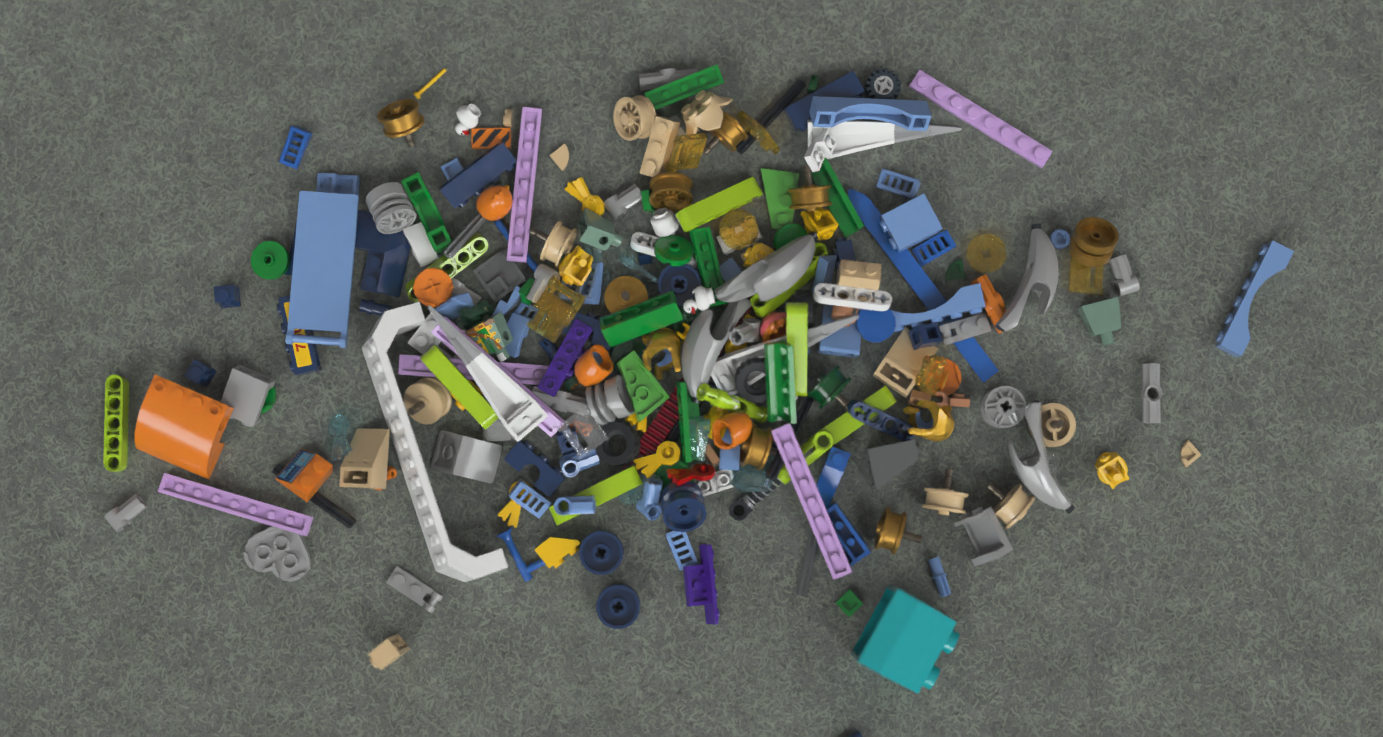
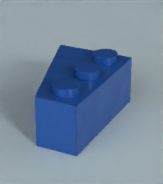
(850, 539)

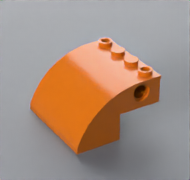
(181, 426)

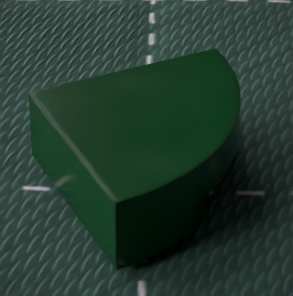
(812, 84)
(955, 271)

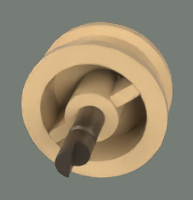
(1057, 424)

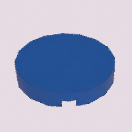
(875, 325)

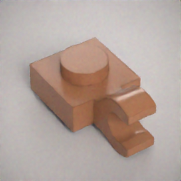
(957, 400)

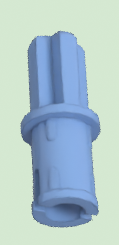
(939, 576)

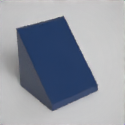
(644, 258)

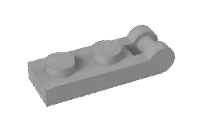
(965, 328)
(414, 588)

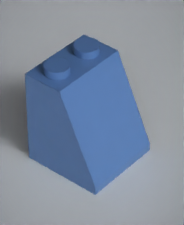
(910, 223)
(843, 341)

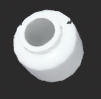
(664, 222)

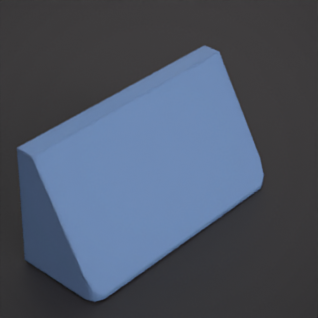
(824, 270)
(453, 305)

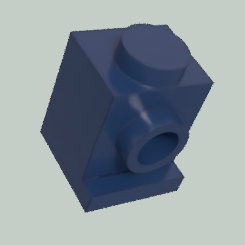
(843, 250)
(227, 296)
(925, 336)
(200, 373)
(567, 449)

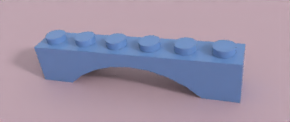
(908, 114)
(965, 300)
(1236, 333)

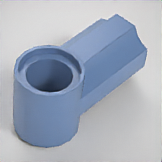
(587, 461)
(649, 502)
(577, 505)

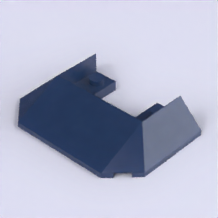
(385, 258)

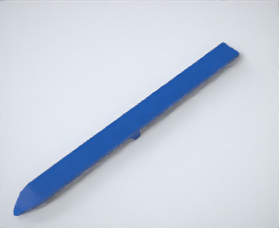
(919, 283)

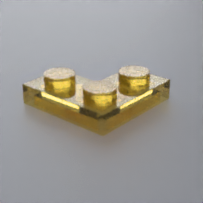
(758, 132)

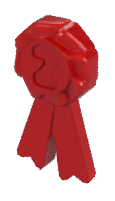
(698, 472)

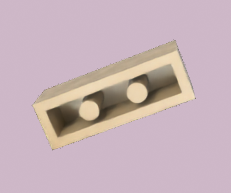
(659, 146)
(388, 651)

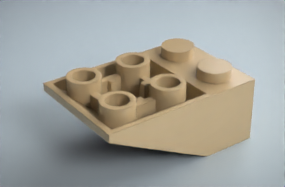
(902, 364)
(368, 460)

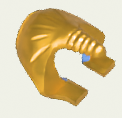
(665, 340)
(938, 428)

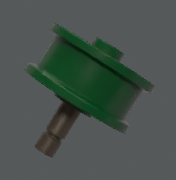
(830, 388)

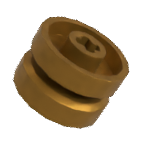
(1093, 241)

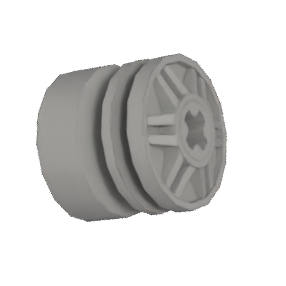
(390, 208)
(609, 400)
(993, 413)

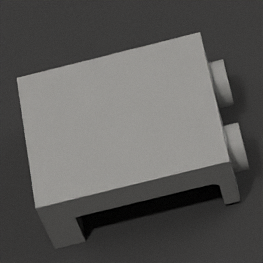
(246, 394)
(985, 535)

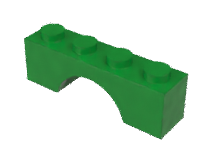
(427, 211)

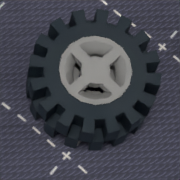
(885, 80)

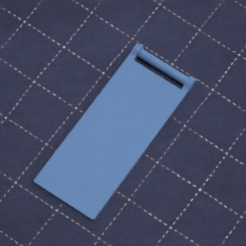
(323, 266)

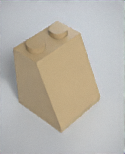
(858, 275)

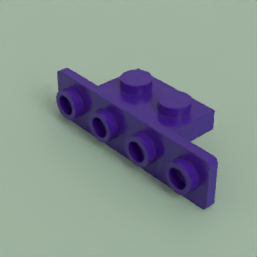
(565, 358)
(700, 584)

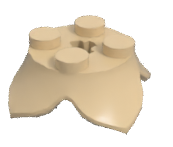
(704, 112)

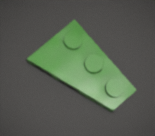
(778, 197)
(641, 386)

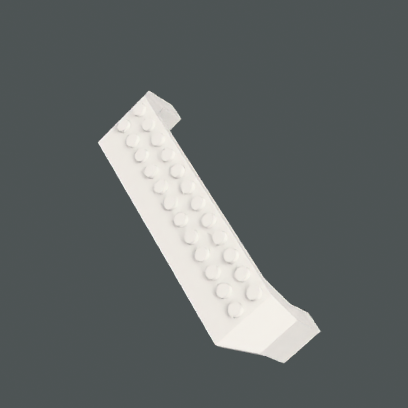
(445, 557)

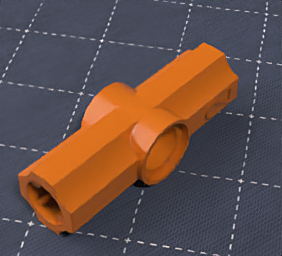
(992, 299)

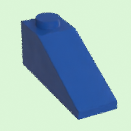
(831, 473)

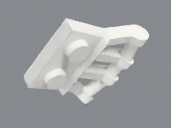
(424, 339)

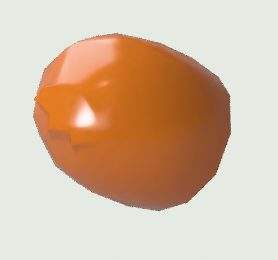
(494, 202)
(587, 369)
(739, 427)

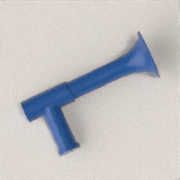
(523, 569)

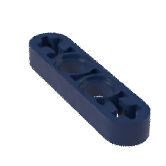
(881, 420)

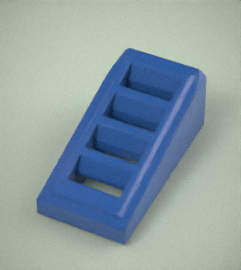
(288, 144)
(951, 245)

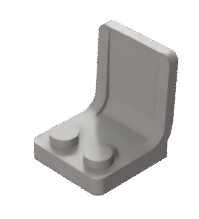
(466, 456)

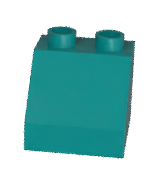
(905, 640)

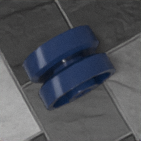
(679, 274)
(683, 506)
(601, 564)
(615, 617)

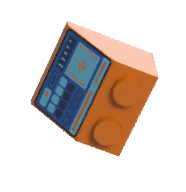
(305, 474)

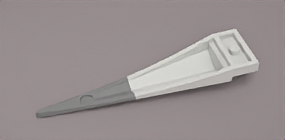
(864, 135)
(725, 367)
(509, 401)

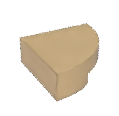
(508, 118)
(561, 157)
(1189, 453)

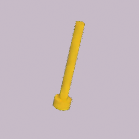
(417, 94)

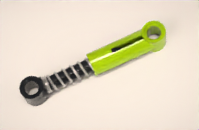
(751, 500)

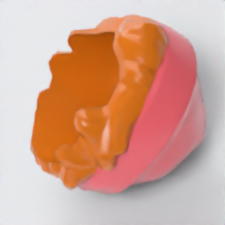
(773, 326)

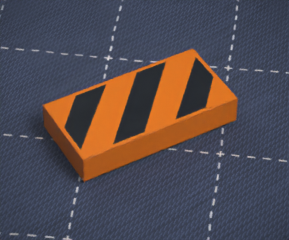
(488, 137)

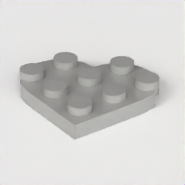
(278, 552)

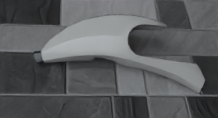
(772, 273)
(1039, 276)
(703, 348)
(1035, 470)

